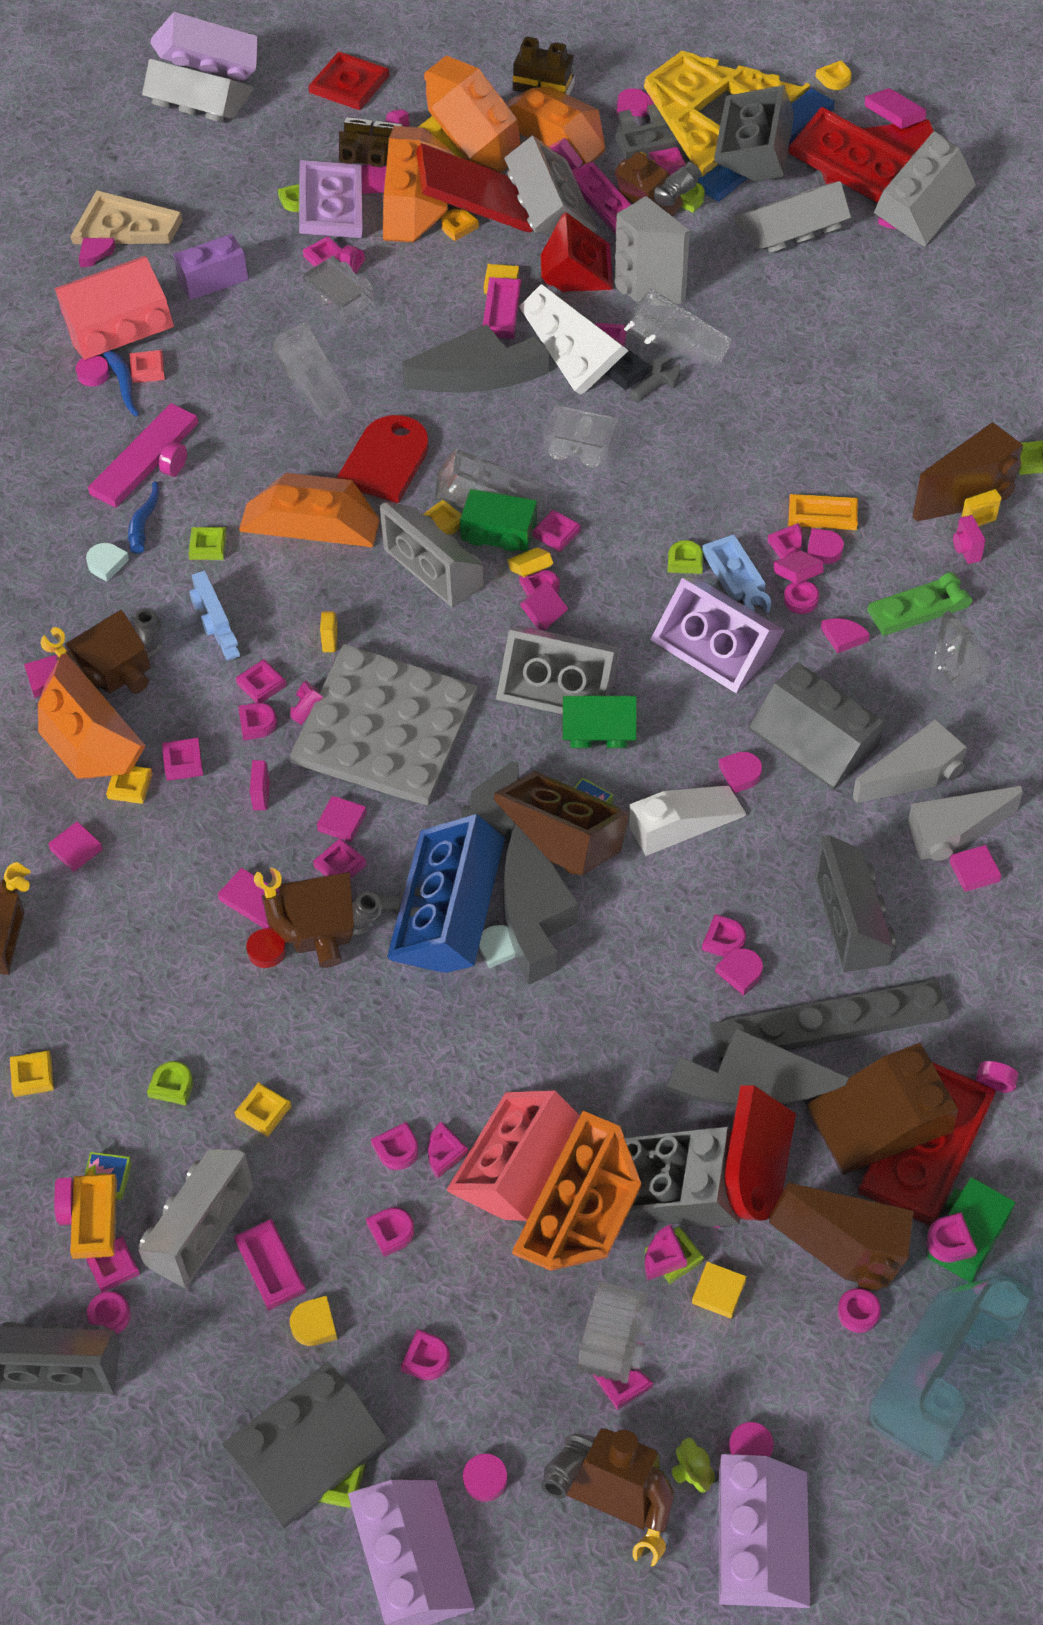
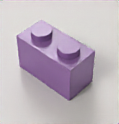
(211, 266)

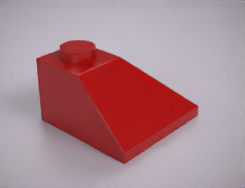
(576, 258)

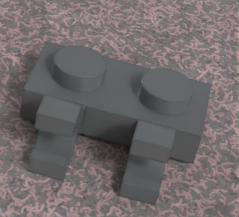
(644, 138)

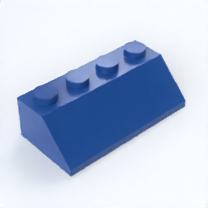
(456, 878)

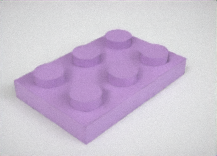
(330, 199)

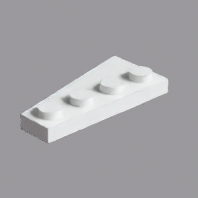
(571, 339)

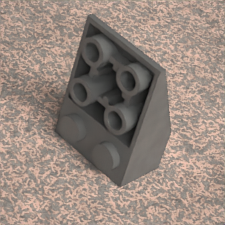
(683, 1178)

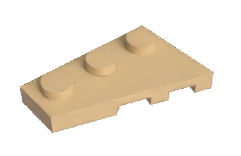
(126, 221)

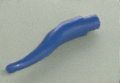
(124, 377)
(136, 527)

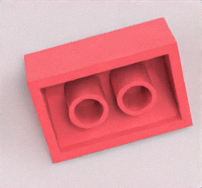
(114, 307)
(515, 1154)

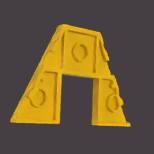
(692, 82)

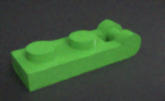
(919, 604)

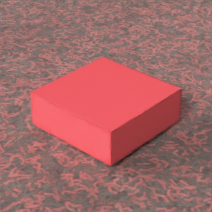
(147, 366)

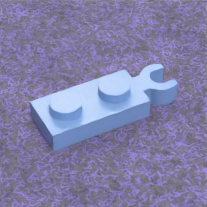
(736, 572)
(214, 620)

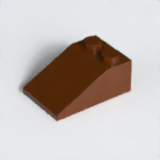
(975, 467)
(564, 822)
(884, 1110)
(847, 1234)

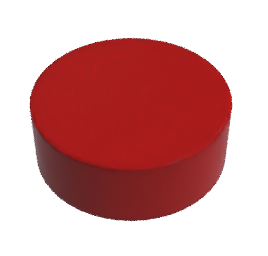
(265, 948)

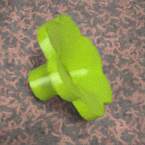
(693, 1466)

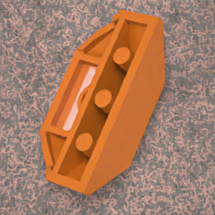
(471, 113)
(555, 116)
(405, 208)
(312, 510)
(84, 725)
(582, 1199)

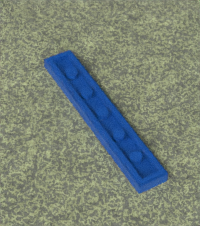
(722, 181)

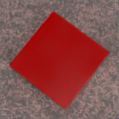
(348, 80)

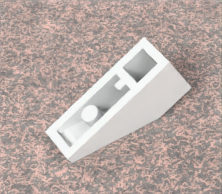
(680, 815)

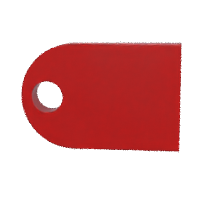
(387, 462)
(758, 1153)

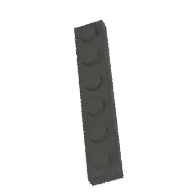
(838, 1018)

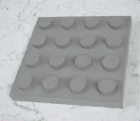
(384, 724)

